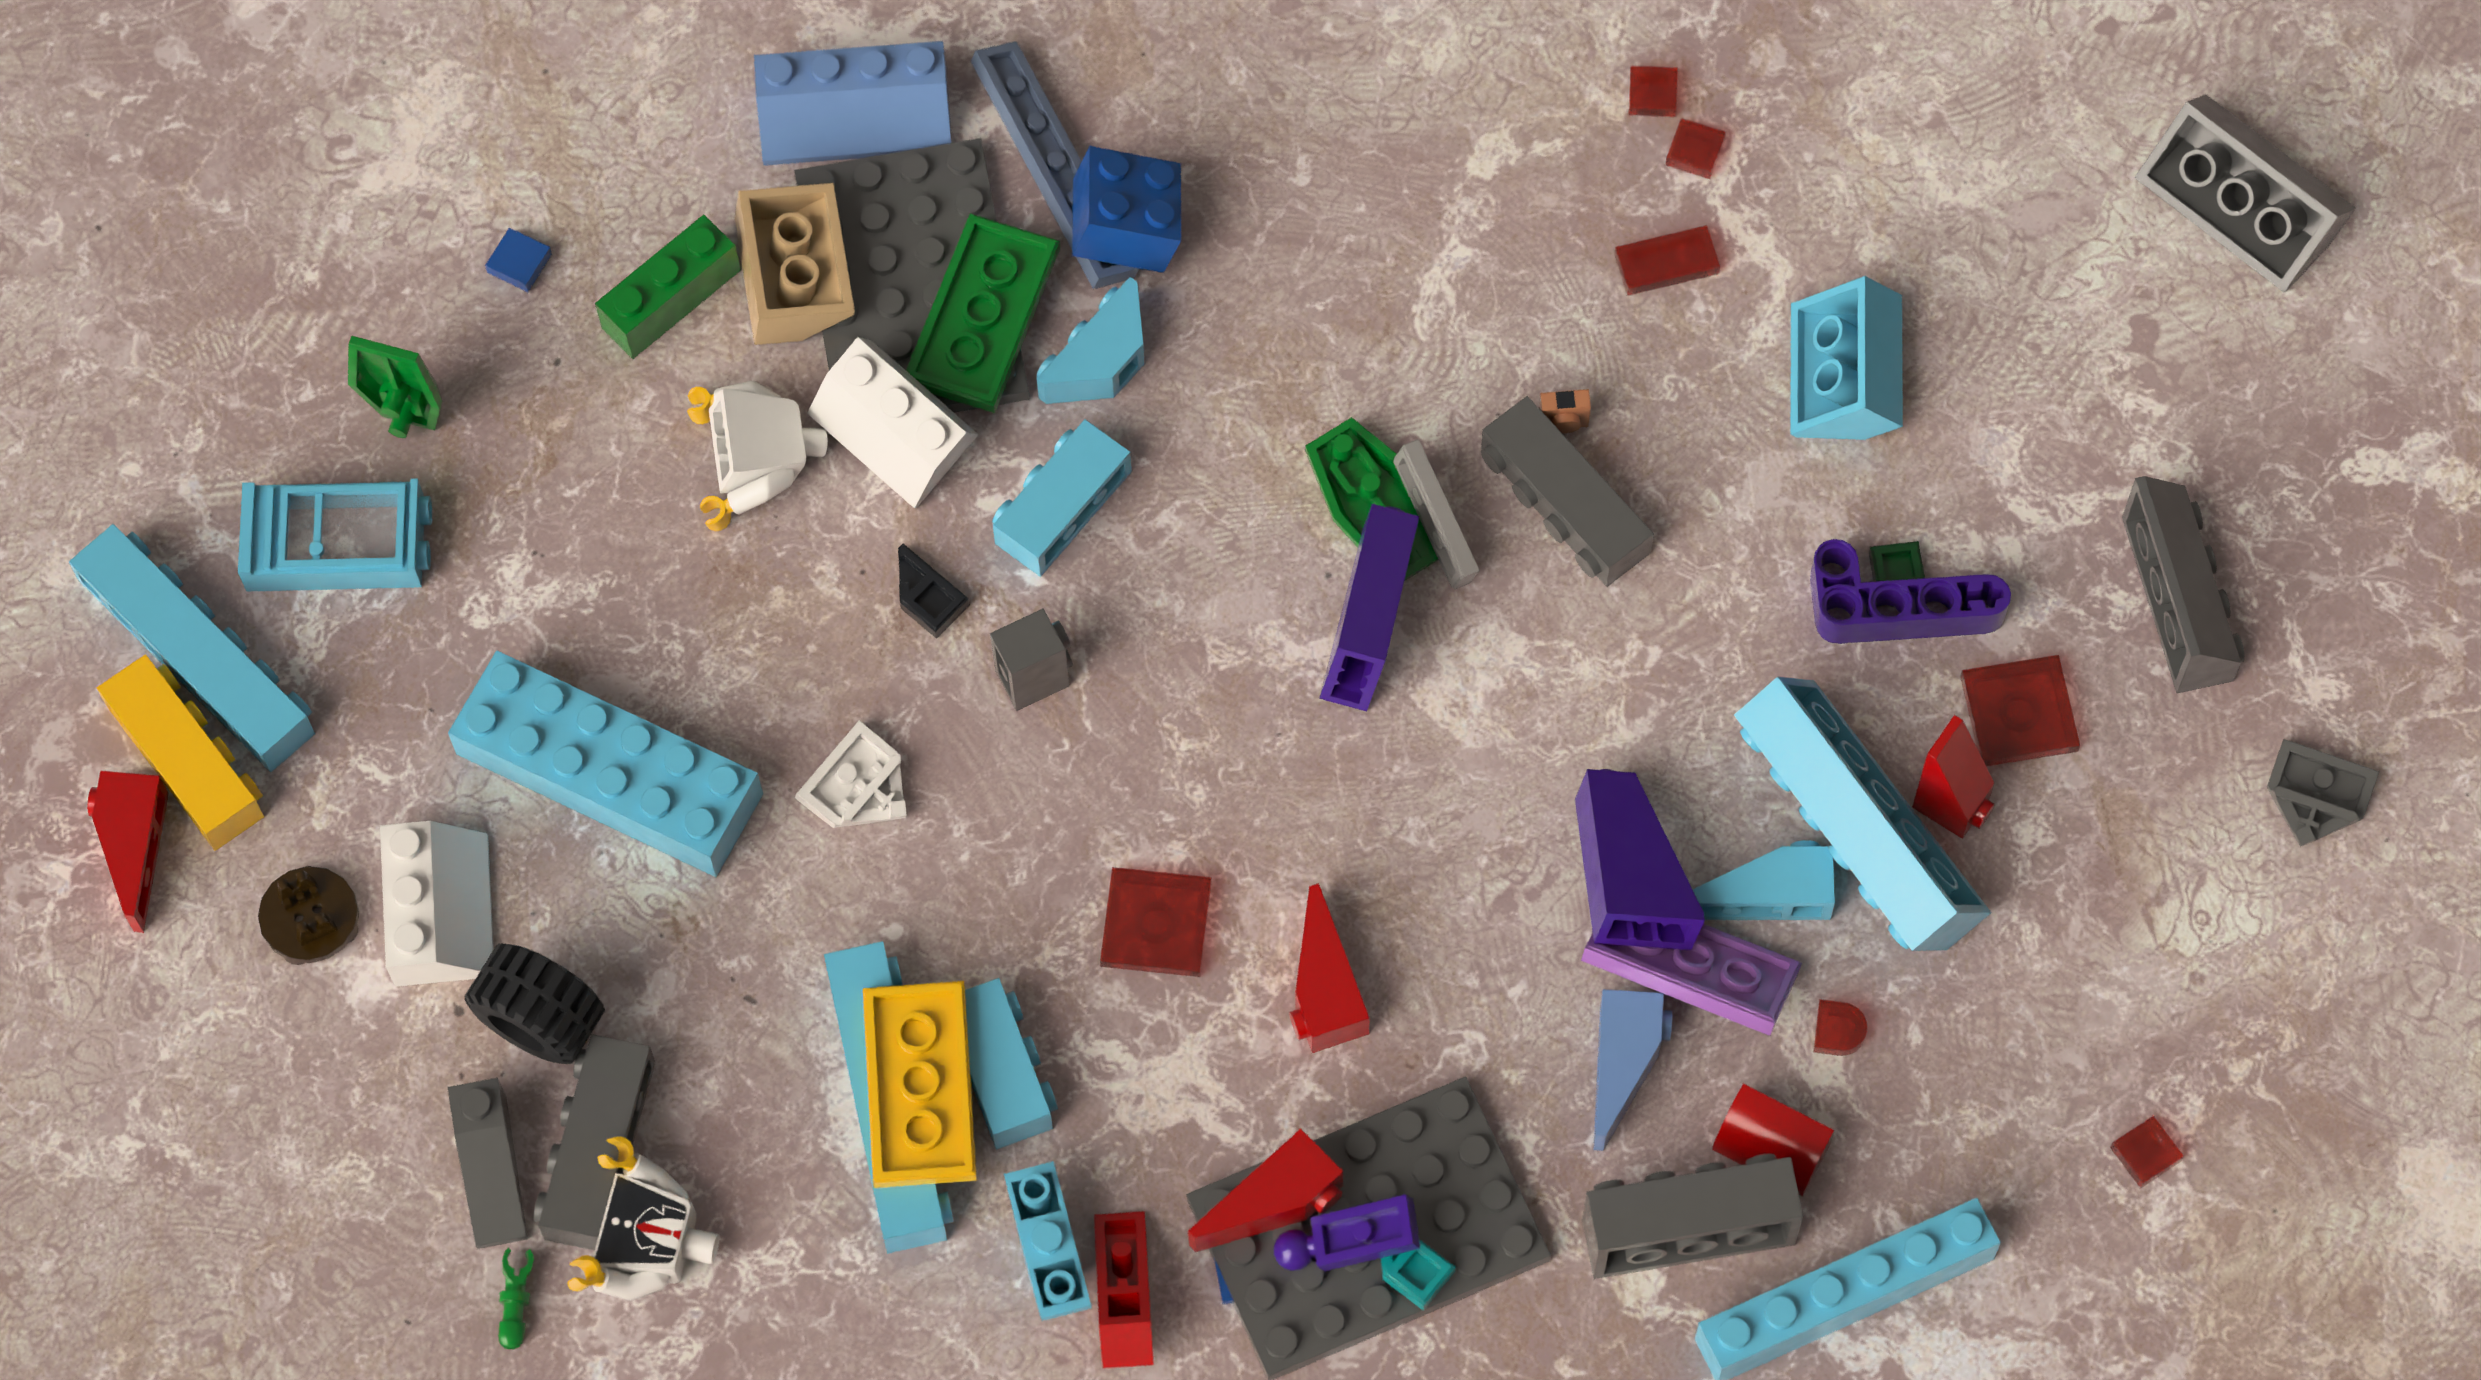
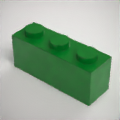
(668, 286)

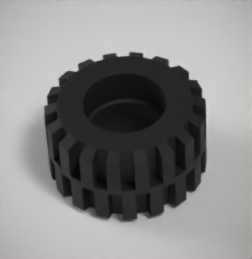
(534, 1003)

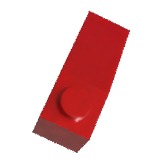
(1955, 782)
(129, 824)
(1326, 992)
(1275, 1195)
(1123, 1290)

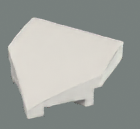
(856, 782)

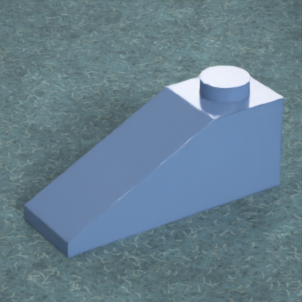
(1627, 1050)

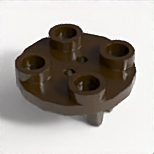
(318, 934)

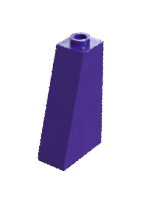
(1369, 607)
(1631, 869)

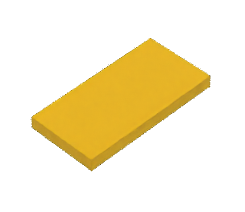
(919, 1084)

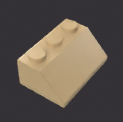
(792, 261)

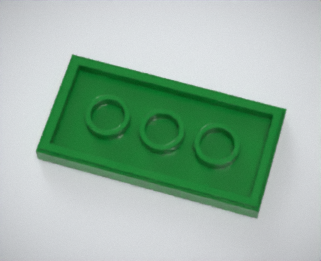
(982, 312)

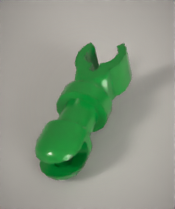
(513, 1299)

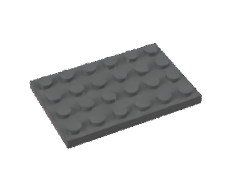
(898, 237)
(1464, 1210)

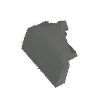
(2318, 791)

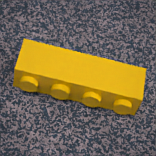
(181, 752)

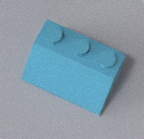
(1847, 362)

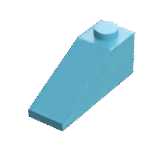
(1780, 885)

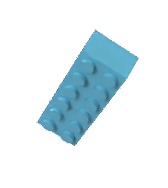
(606, 763)
(1861, 815)

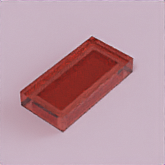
(1667, 260)

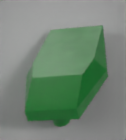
(394, 384)
(1358, 472)

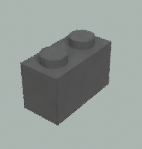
(1031, 658)

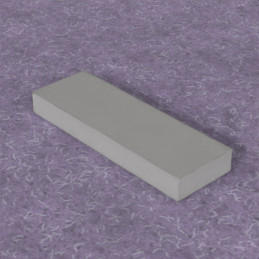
(1435, 514)

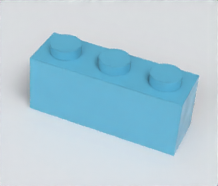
(1061, 497)
(1003, 1067)

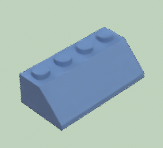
(851, 102)

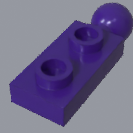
(1351, 1236)

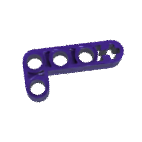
(1907, 596)

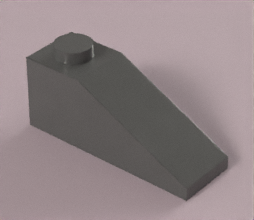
(488, 1162)

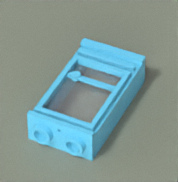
(333, 536)

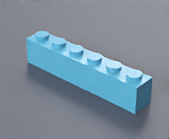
(193, 647)
(907, 1214)
(1847, 1290)

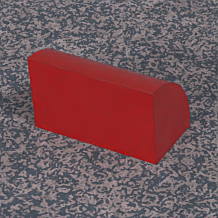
(1766, 1126)

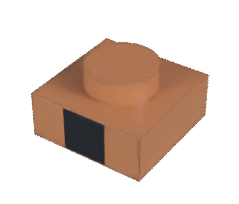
(1567, 409)

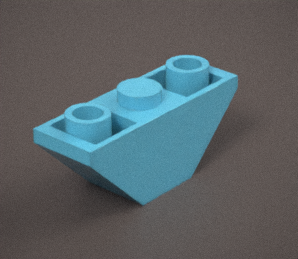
(1099, 352)
(1047, 1241)

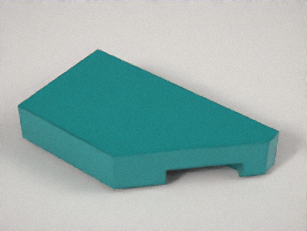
(1417, 1273)

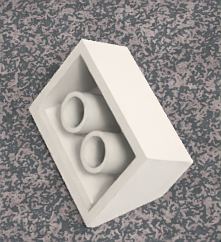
(890, 421)
(435, 902)

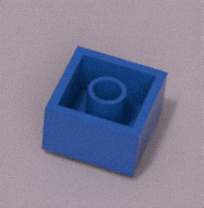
(1126, 209)

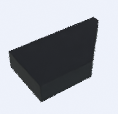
(927, 594)

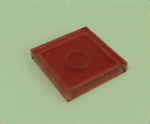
(2020, 710)
(1156, 922)

